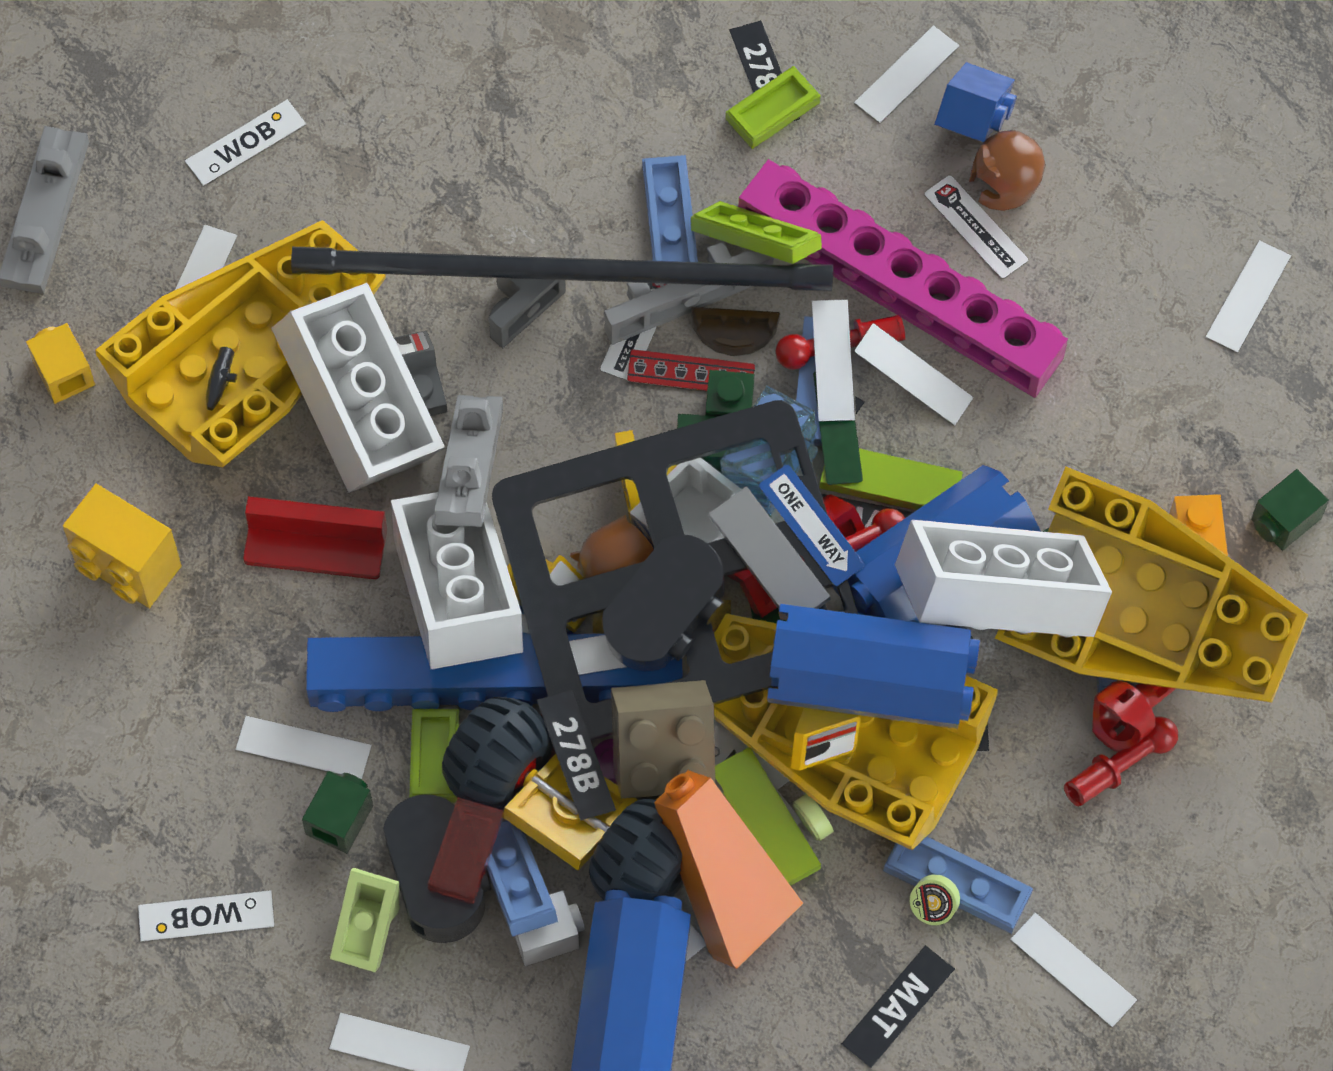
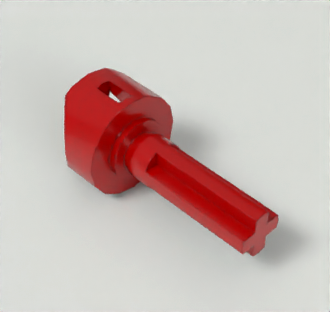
(1126, 706)

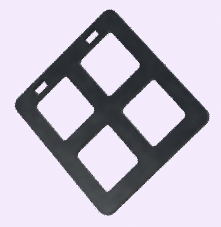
(646, 463)

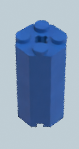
(971, 501)
(872, 666)
(632, 984)

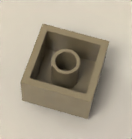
(661, 735)

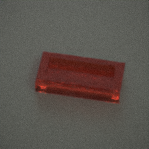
(465, 850)

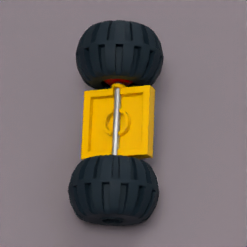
(501, 763)

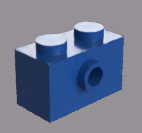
(976, 102)

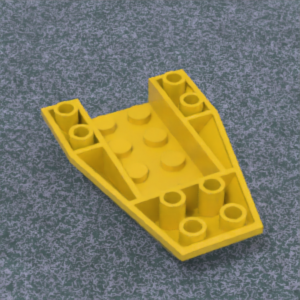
(170, 348)
(1176, 602)
(894, 778)

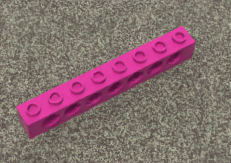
(873, 276)

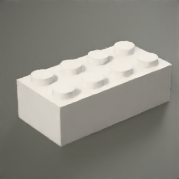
(357, 387)
(1002, 579)
(456, 585)

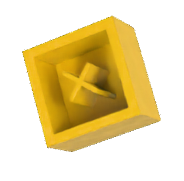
(121, 546)

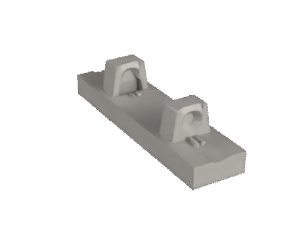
(43, 210)
(653, 308)
(469, 461)

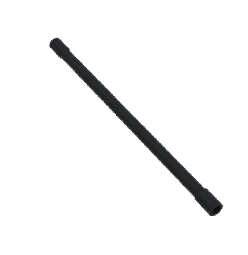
(330, 261)

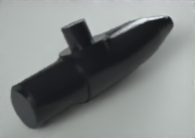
(220, 377)

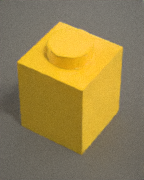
(60, 362)

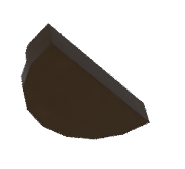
(734, 330)

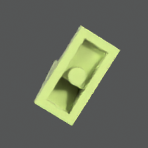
(365, 919)

